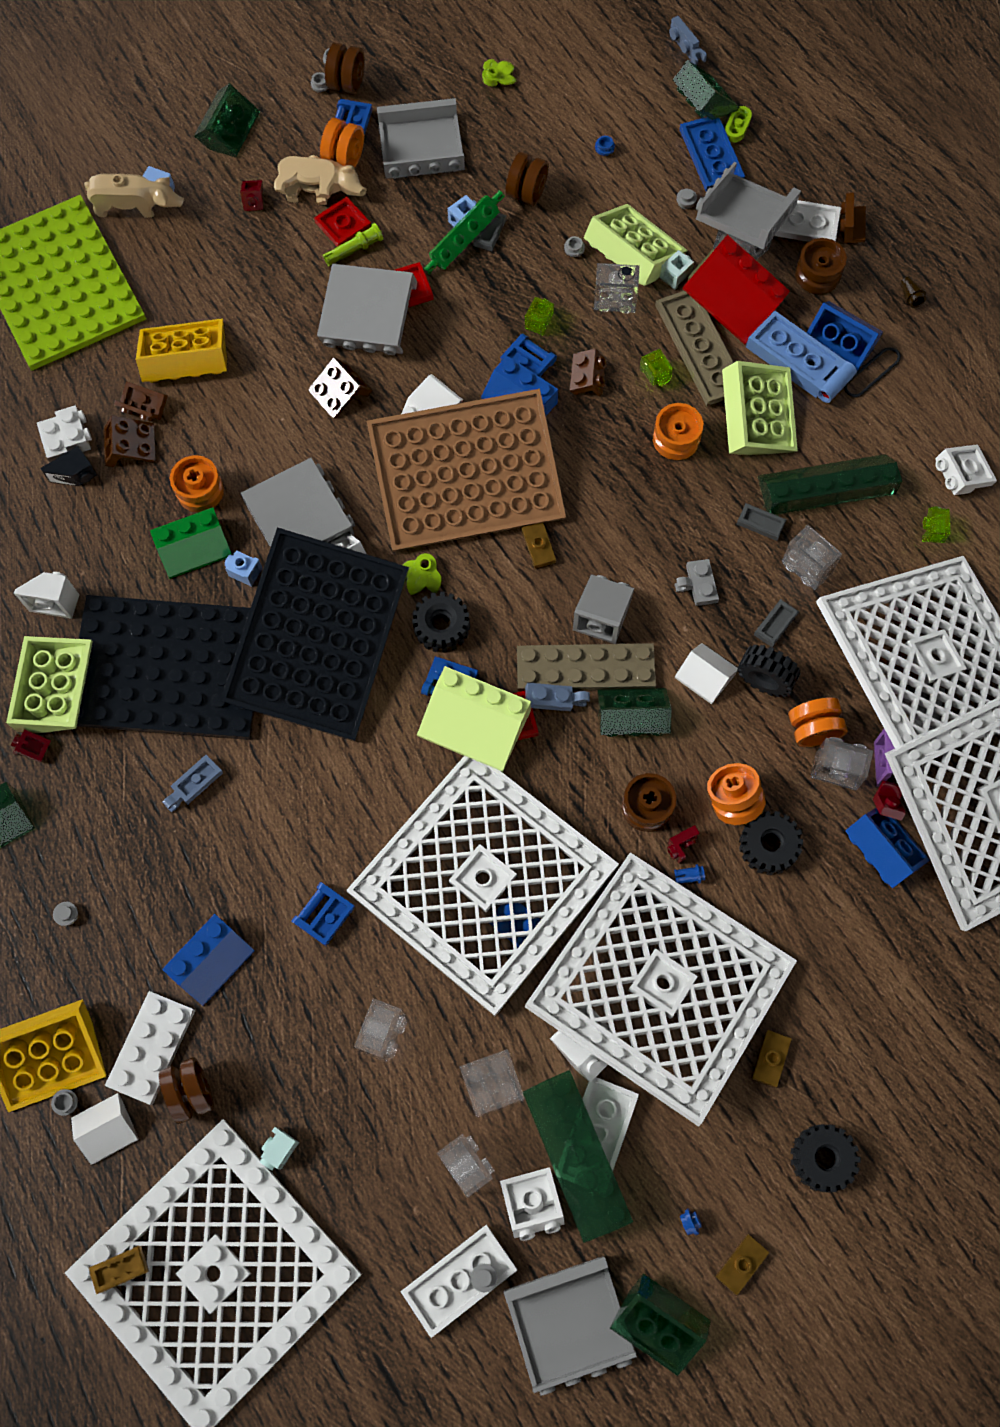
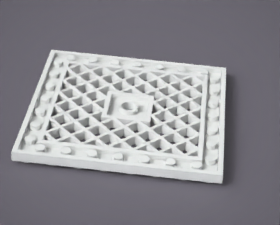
(970, 597)
(931, 823)
(496, 992)
(585, 1030)
(134, 1330)

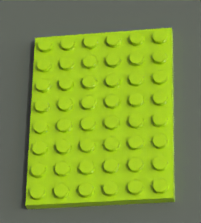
(61, 284)

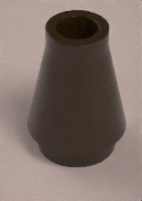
(913, 293)

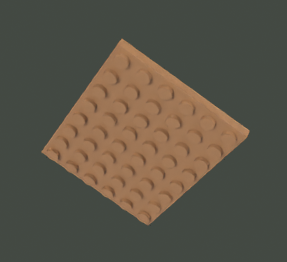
(466, 469)

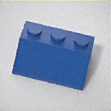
(844, 333)
(513, 377)
(887, 847)
(208, 960)

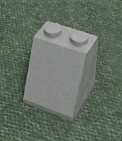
(602, 608)

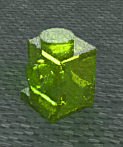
(539, 315)
(656, 367)
(936, 525)

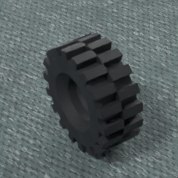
(437, 607)
(768, 670)
(766, 860)
(805, 1158)

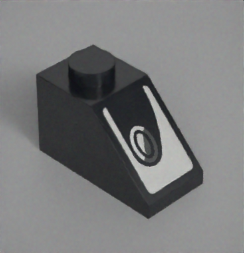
(69, 469)

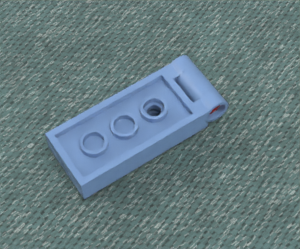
(810, 362)

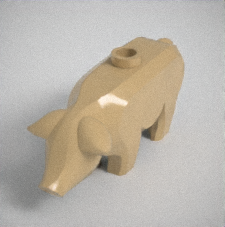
(317, 177)
(130, 192)

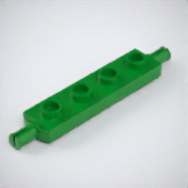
(464, 232)

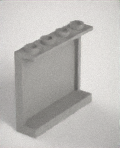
(420, 138)
(745, 208)
(365, 308)
(298, 503)
(567, 1324)

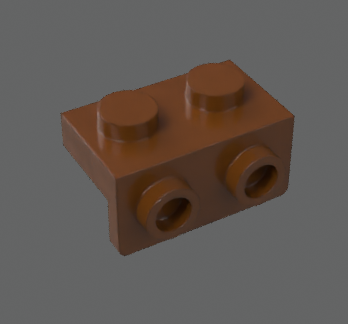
(855, 220)
(588, 372)
(142, 401)

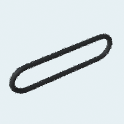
(879, 377)

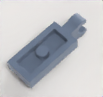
(686, 40)
(554, 696)
(192, 783)

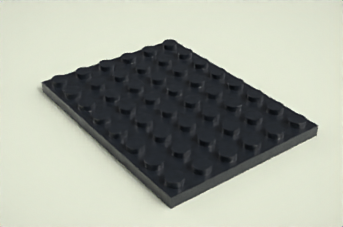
(315, 634)
(161, 667)

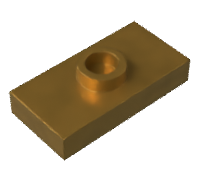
(538, 545)
(771, 1058)
(742, 1264)
(118, 1269)

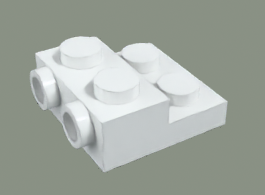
(64, 433)
(964, 469)
(532, 1204)

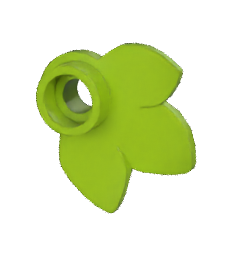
(498, 73)
(423, 577)

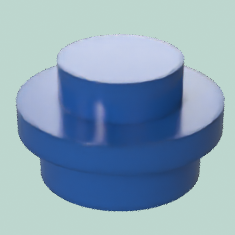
(605, 145)
(691, 1222)

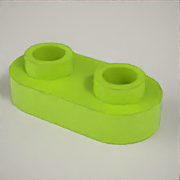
(738, 124)

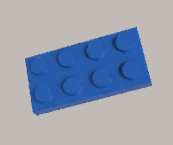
(709, 149)

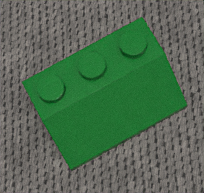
(190, 543)

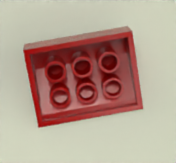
(735, 289)

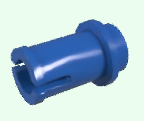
(690, 874)

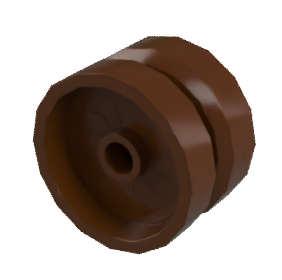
(344, 68)
(527, 178)
(820, 266)
(655, 790)
(186, 1090)

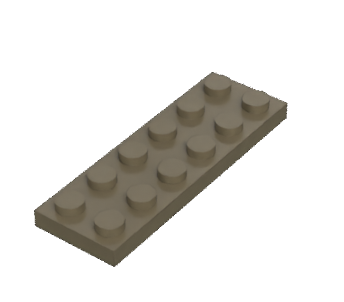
(697, 343)
(587, 666)

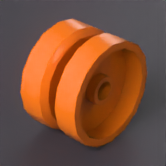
(342, 142)
(677, 431)
(196, 483)
(817, 721)
(736, 794)

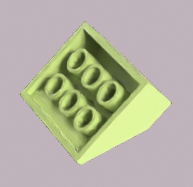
(632, 240)
(759, 409)
(49, 684)
(474, 718)

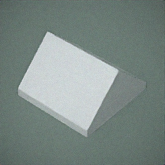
(706, 673)
(103, 1129)

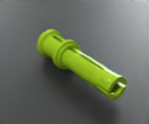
(360, 241)

